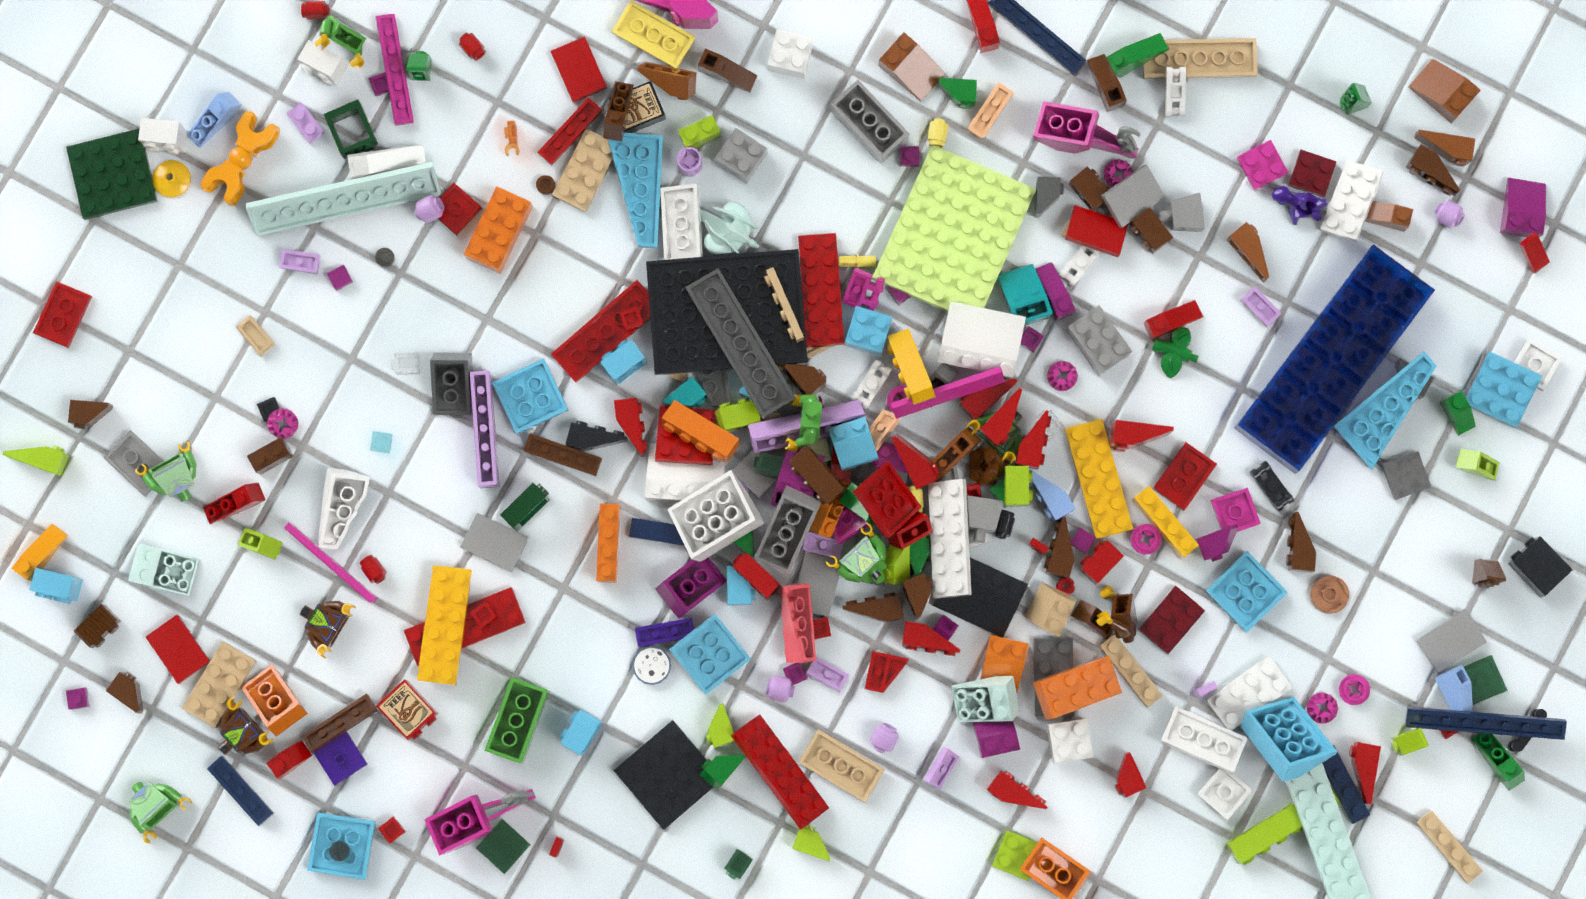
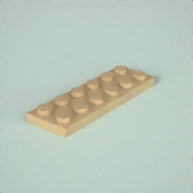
(1206, 58)

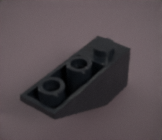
(589, 438)

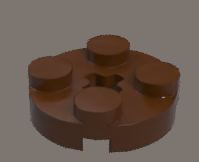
(983, 475)

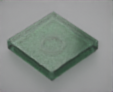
(1485, 679)
(503, 846)

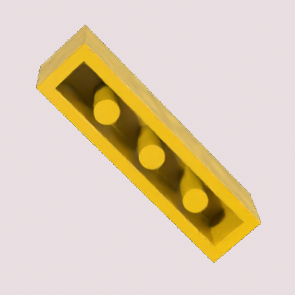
(911, 367)
(1165, 522)

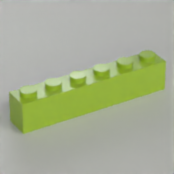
(1266, 833)

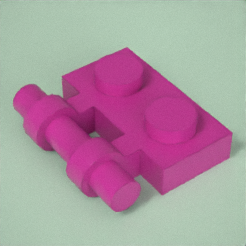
(857, 288)

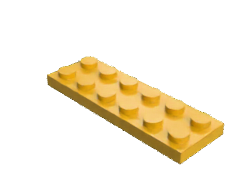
(1098, 479)
(444, 625)

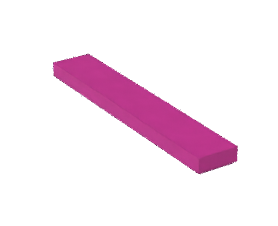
(394, 69)
(951, 391)
(331, 563)

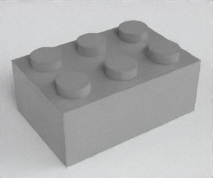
(1099, 340)

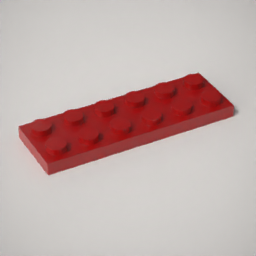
(821, 290)
(601, 333)
(504, 606)
(780, 771)

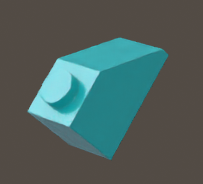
(688, 394)

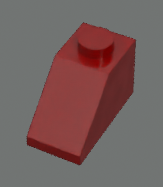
(289, 759)
(1128, 777)

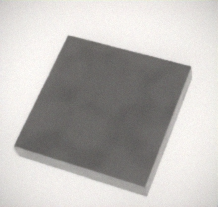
(1406, 475)

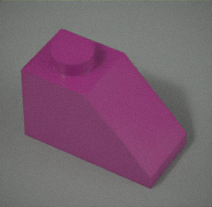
(1217, 543)

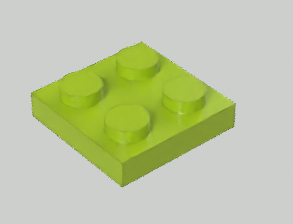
(1013, 853)

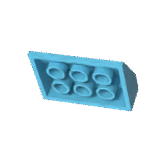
(1287, 738)

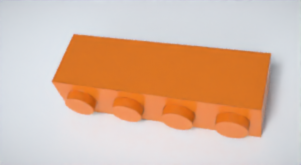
(700, 431)
(608, 543)

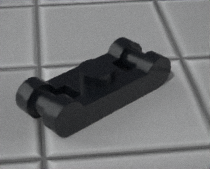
(1271, 486)
(1520, 743)

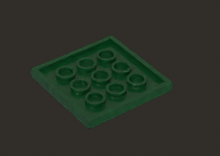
(111, 174)

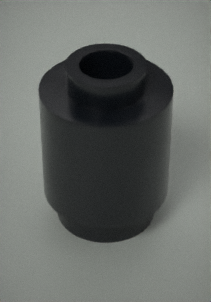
(1005, 524)

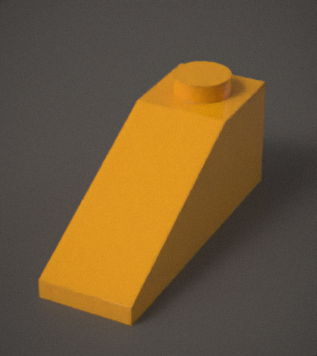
(39, 552)

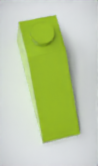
(41, 457)

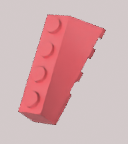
(797, 623)

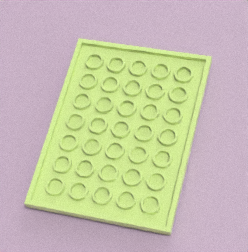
(954, 232)

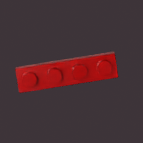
(570, 131)

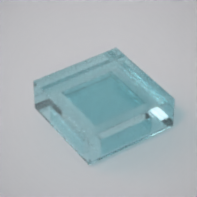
(381, 442)

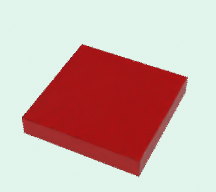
(458, 209)

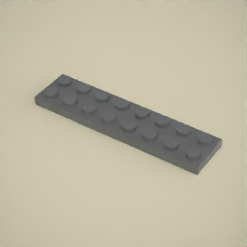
(740, 343)

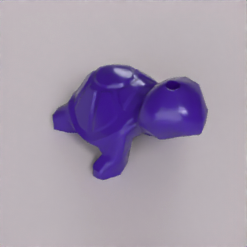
(1300, 204)

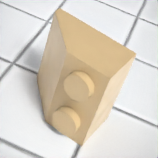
(1050, 609)

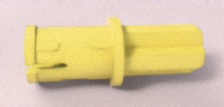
(857, 261)

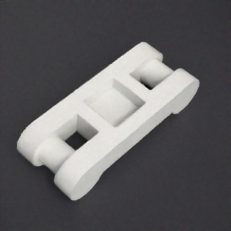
(1175, 91)
(1079, 263)
(871, 384)

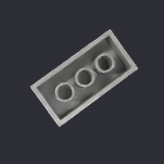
(869, 121)
(787, 530)

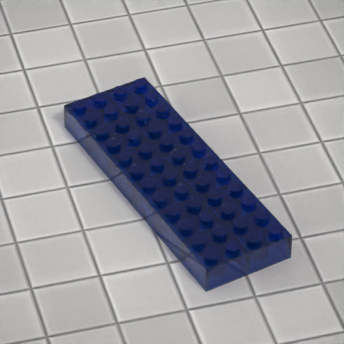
(1334, 359)

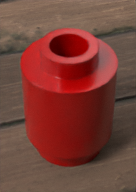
(315, 10)
(472, 46)
(373, 569)

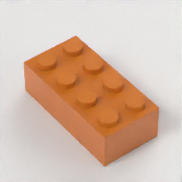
(498, 230)
(1077, 687)

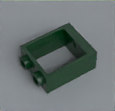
(342, 113)
(525, 506)

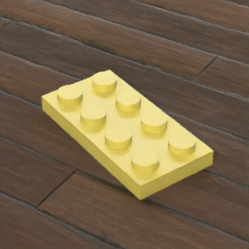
(653, 35)

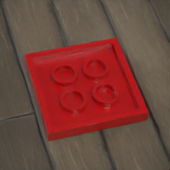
(673, 449)
(887, 499)

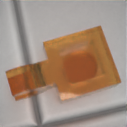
(511, 134)

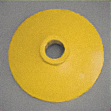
(176, 186)

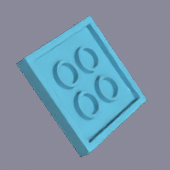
(1503, 389)
(530, 396)
(1246, 591)
(710, 654)
(335, 828)

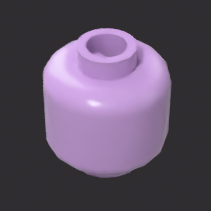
(429, 208)
(1449, 214)
(780, 689)
(884, 738)

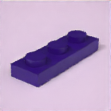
(663, 632)

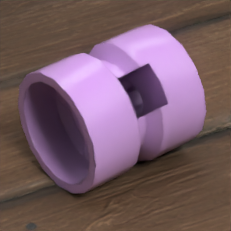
(689, 161)

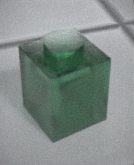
(767, 465)
(738, 864)

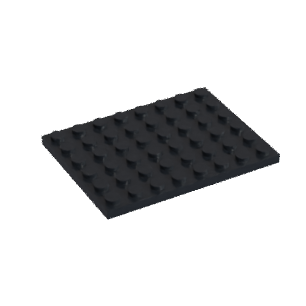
(679, 332)

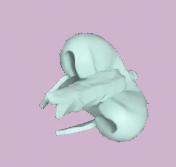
(730, 231)

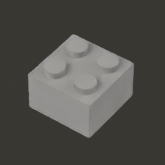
(741, 155)

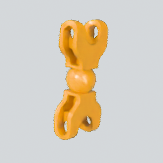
(240, 158)

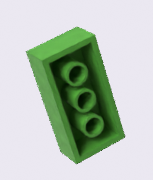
(517, 720)

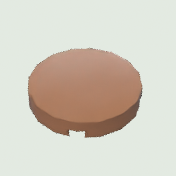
(1329, 594)

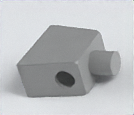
(1185, 214)
(983, 516)

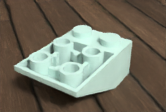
(163, 569)
(986, 700)

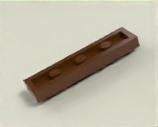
(562, 454)
(339, 723)

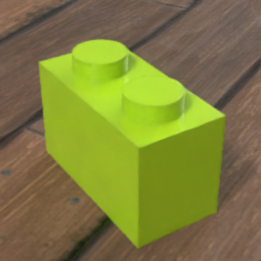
(700, 133)
(737, 416)
(1017, 486)

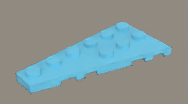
(639, 173)
(1379, 416)

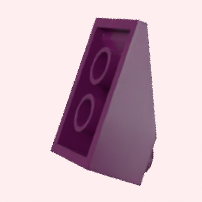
(1524, 208)
(690, 586)

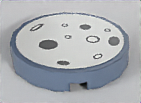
(651, 665)

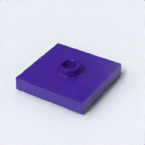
(340, 758)

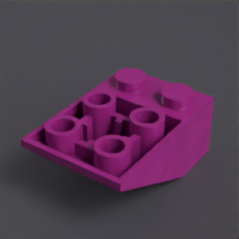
(789, 478)

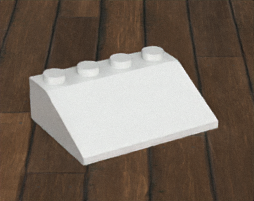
(981, 338)
(677, 480)
(715, 516)

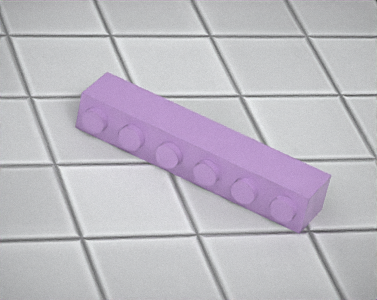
(484, 429)
(774, 432)

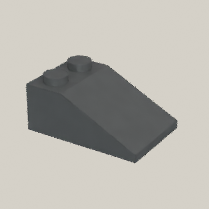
(451, 383)

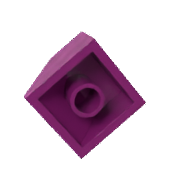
(996, 737)

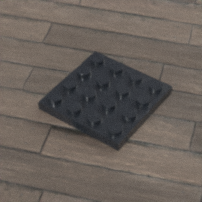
(665, 774)

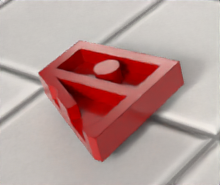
(883, 670)

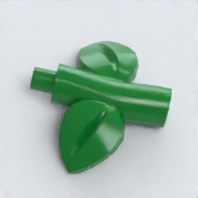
(1175, 351)

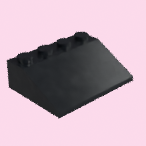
(991, 601)

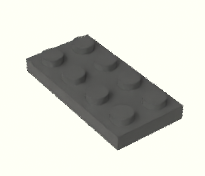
(1050, 658)

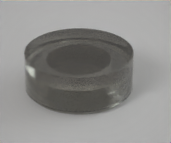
(385, 257)
(339, 851)

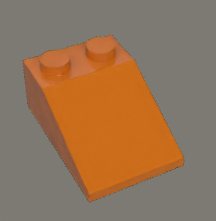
(1004, 658)
(274, 700)
(1055, 870)

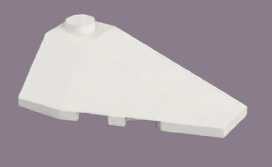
(385, 160)
(341, 500)

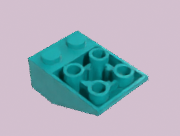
(1025, 294)

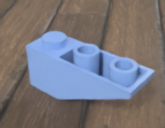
(214, 118)
(1054, 499)
(1456, 689)

